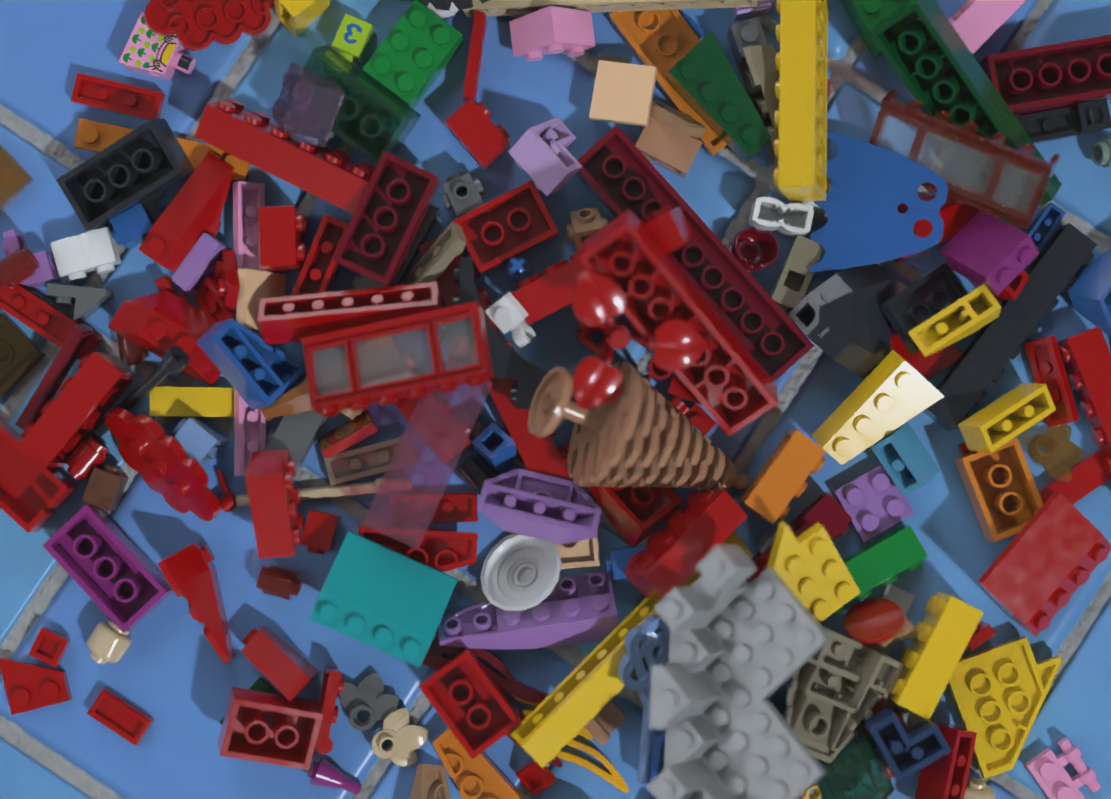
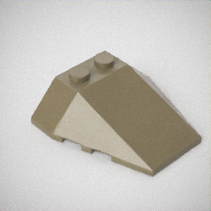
(837, 692)

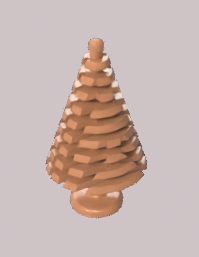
(632, 439)

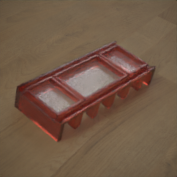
(975, 168)

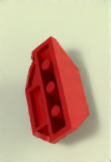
(163, 322)

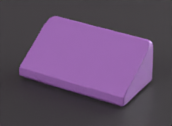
(199, 263)

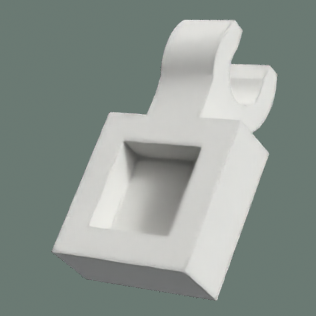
(510, 315)

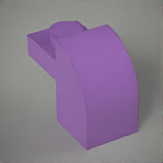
(48, 270)

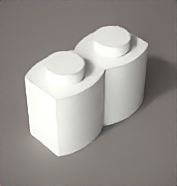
(774, 215)
(86, 254)

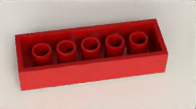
(270, 148)
(556, 289)

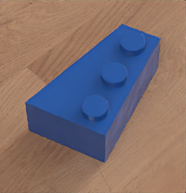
(249, 363)

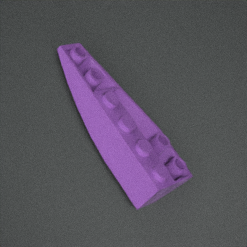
(574, 613)

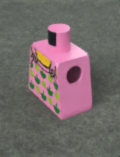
(154, 53)

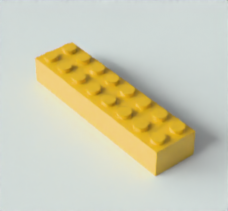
(802, 100)

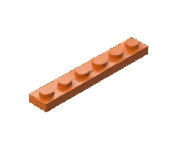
(97, 136)

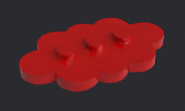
(204, 21)
(163, 464)

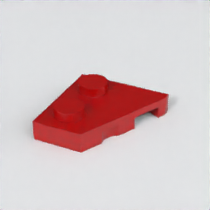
(33, 686)

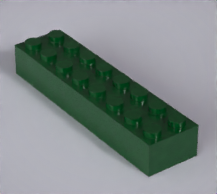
(947, 76)

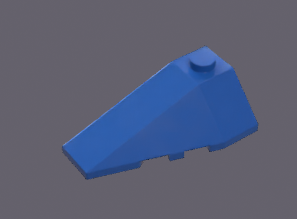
(1093, 292)

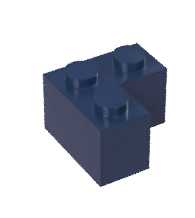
(905, 750)

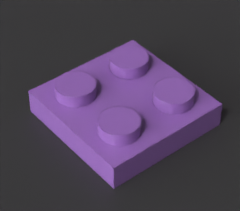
(873, 502)

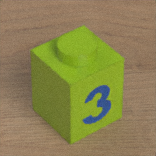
(353, 38)

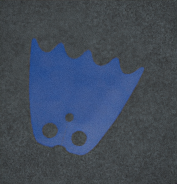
(864, 202)

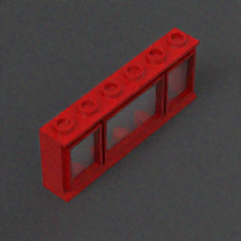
(397, 359)

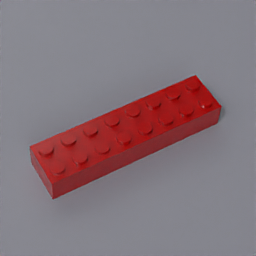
(655, 291)

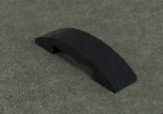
(1066, 121)

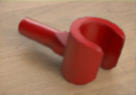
(228, 500)

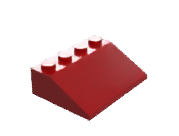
(1045, 564)

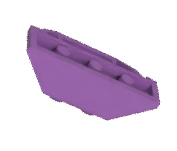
(539, 507)

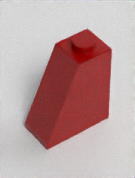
(278, 662)

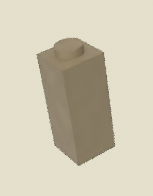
(795, 273)

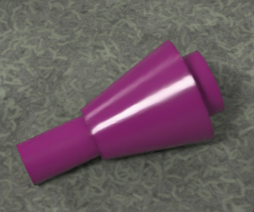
(326, 775)

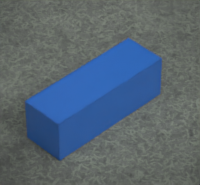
(1045, 224)

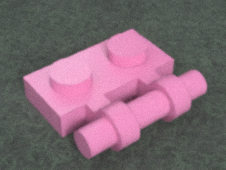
(1054, 779)

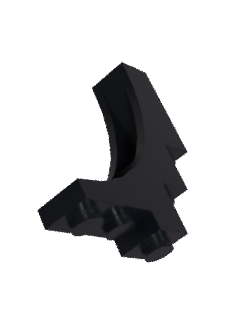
(505, 361)

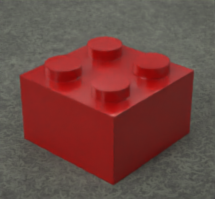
(282, 239)

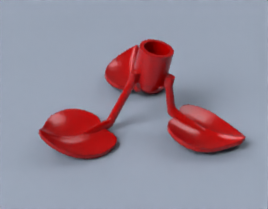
(598, 300)

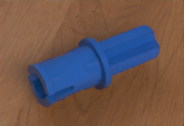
(517, 268)

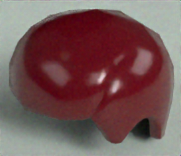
(755, 248)

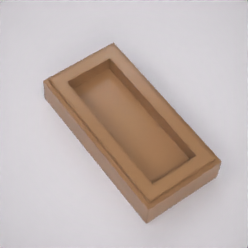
(676, 119)

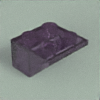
(307, 105)

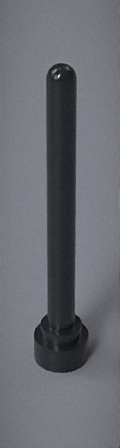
(173, 361)

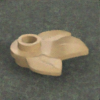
(403, 737)

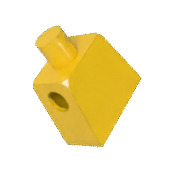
(299, 14)

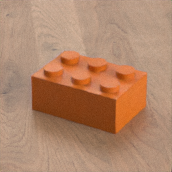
(783, 477)
(1000, 489)

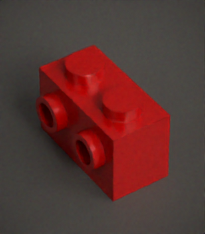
(478, 134)

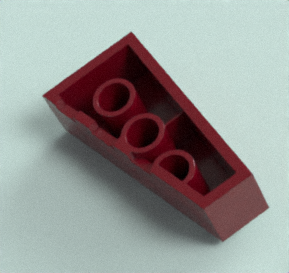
(822, 510)

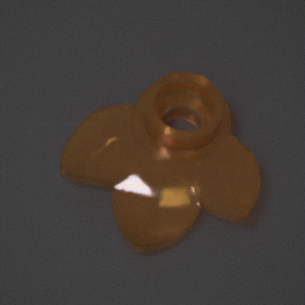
(1060, 452)

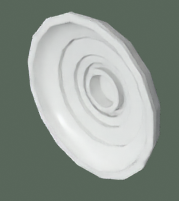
(520, 572)

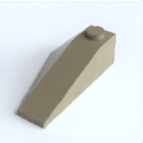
(759, 77)

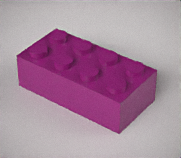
(108, 567)

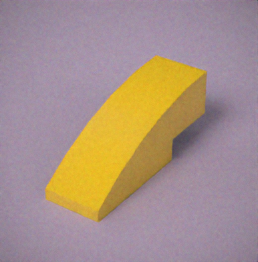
(191, 402)

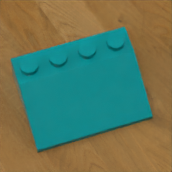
(383, 599)

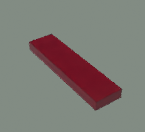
(55, 374)

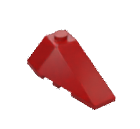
(190, 213)
(196, 579)

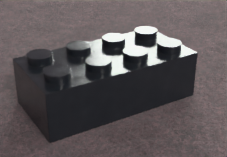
(125, 174)

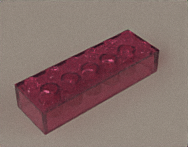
(425, 463)

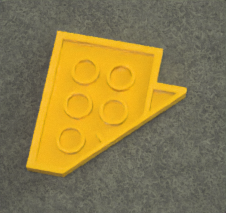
(812, 570)
(1000, 699)

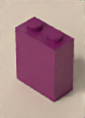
(989, 252)

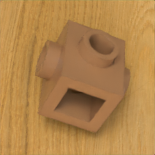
(584, 224)

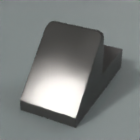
(87, 299)

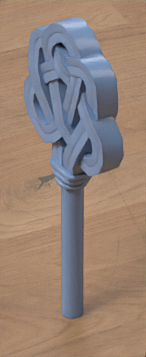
(638, 646)

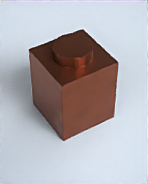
(105, 487)

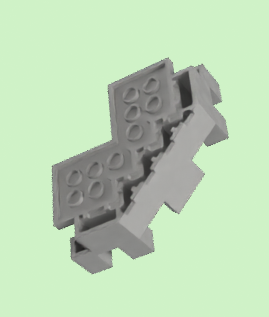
(725, 659)

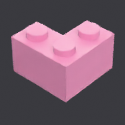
(552, 32)

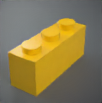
(1007, 417)

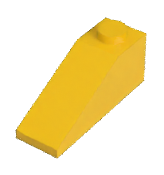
(956, 321)

